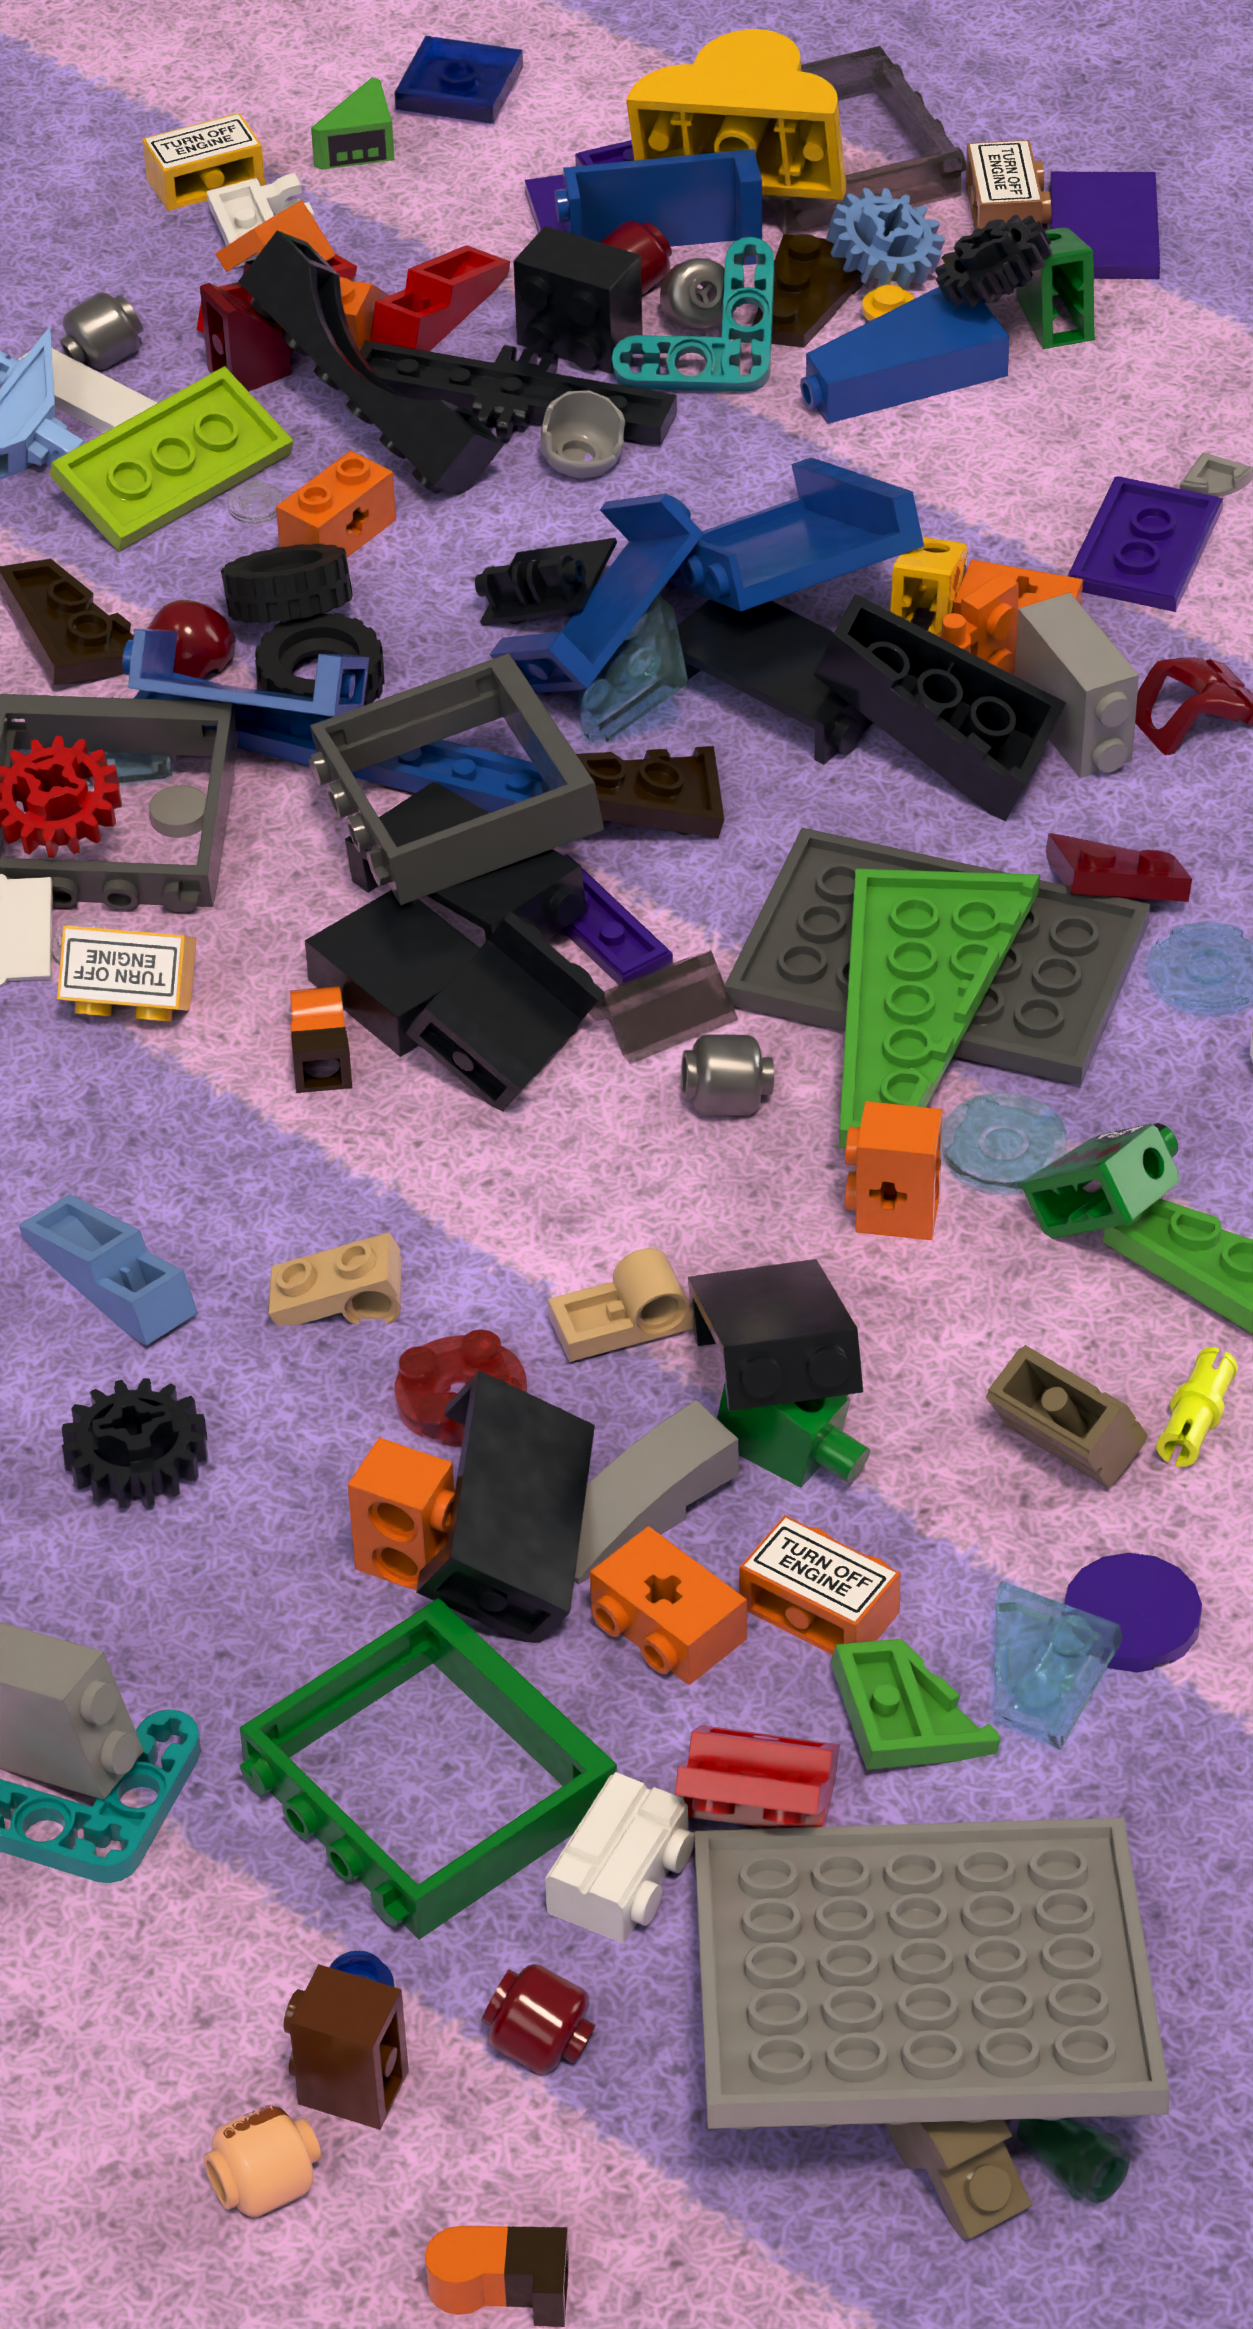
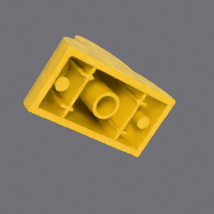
(745, 96)

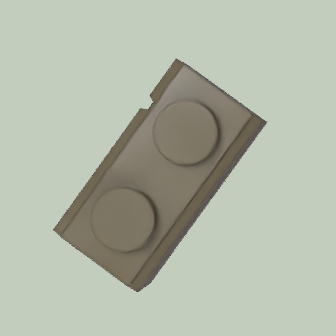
(1066, 1416)

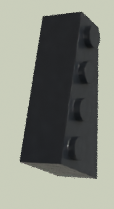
(941, 703)

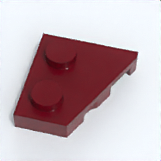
(1117, 871)

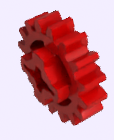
(57, 796)

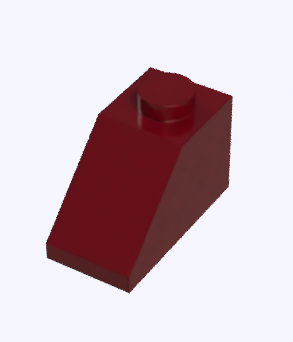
(242, 340)

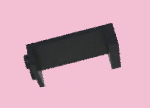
(774, 660)
(538, 890)
(777, 1333)
(512, 1511)

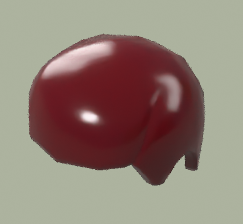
(202, 637)

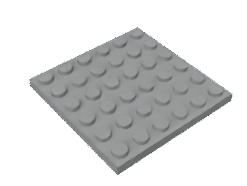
(924, 1975)

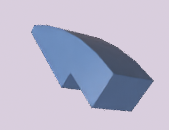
(111, 1267)

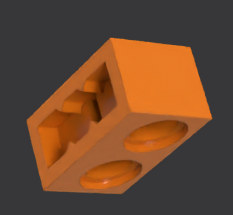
(399, 1511)

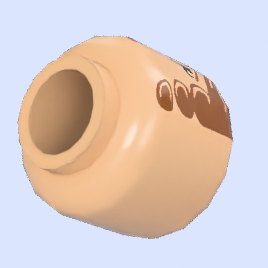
(262, 2161)

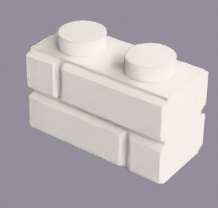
(619, 1858)

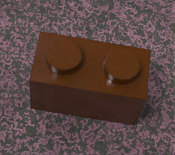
(347, 2046)

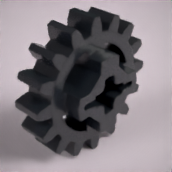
(993, 261)
(134, 1442)

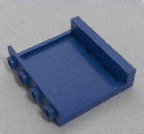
(826, 532)

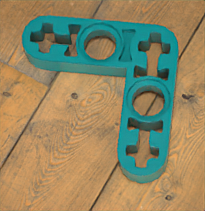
(719, 352)
(108, 1817)

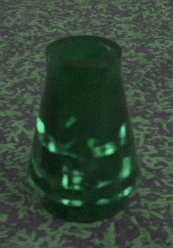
(1077, 2155)

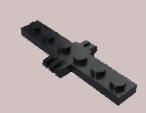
(510, 389)

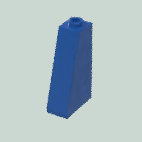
(905, 357)

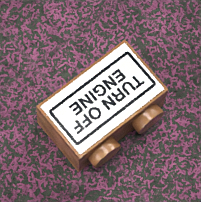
(1005, 182)

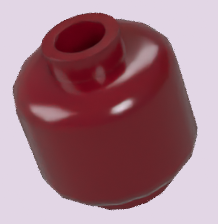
(647, 242)
(538, 2018)

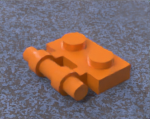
(987, 622)

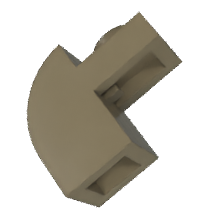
(967, 2170)

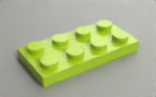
(171, 458)

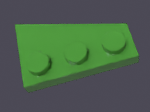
(1192, 1255)

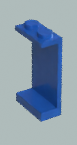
(682, 196)
(658, 543)
(337, 689)

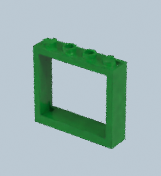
(529, 1718)

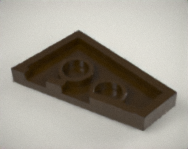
(807, 288)
(63, 623)
(658, 790)

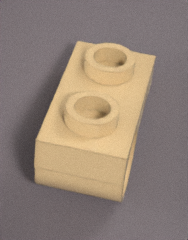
(351, 1279)
(633, 1309)

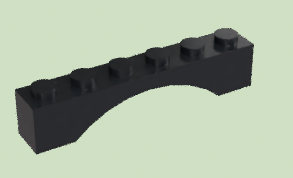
(304, 297)

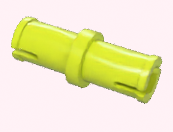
(1197, 1406)

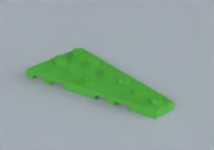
(918, 974)

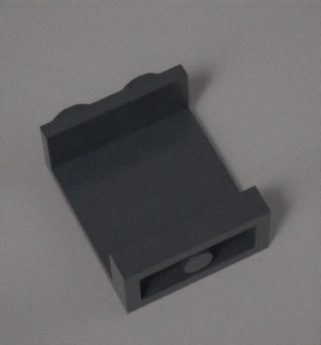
(506, 1012)

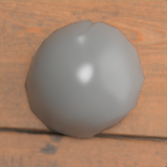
(581, 425)

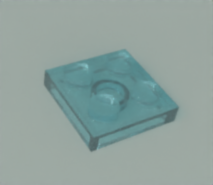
(636, 677)

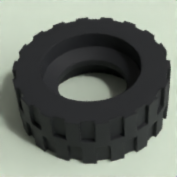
(287, 583)
(305, 639)

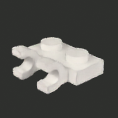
(247, 205)

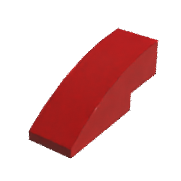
(437, 298)

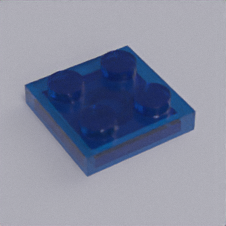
(459, 79)

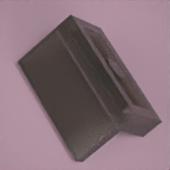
(666, 1006)

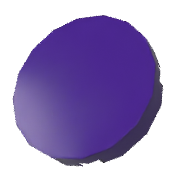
(1149, 1601)

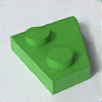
(904, 1710)

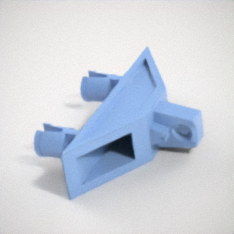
(28, 412)

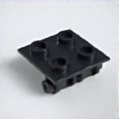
(543, 582)

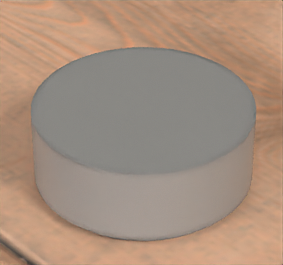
(177, 811)

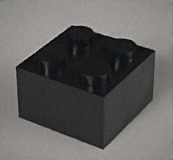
(576, 298)

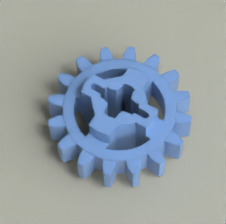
(885, 238)

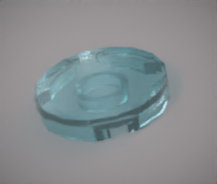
(1207, 984)
(1001, 1141)

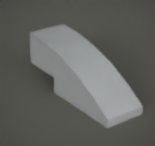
(655, 1483)

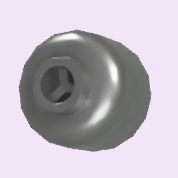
(680, 291)
(101, 331)
(726, 1075)

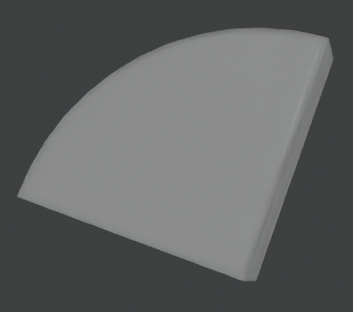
(1216, 475)

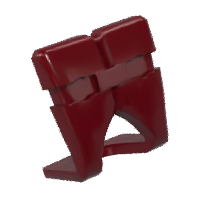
(1220, 695)

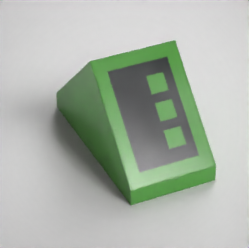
(355, 130)

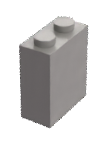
(1075, 661)
(62, 1714)

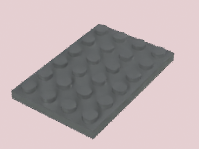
(1041, 1006)

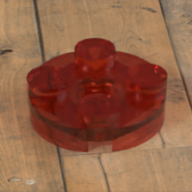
(432, 1369)

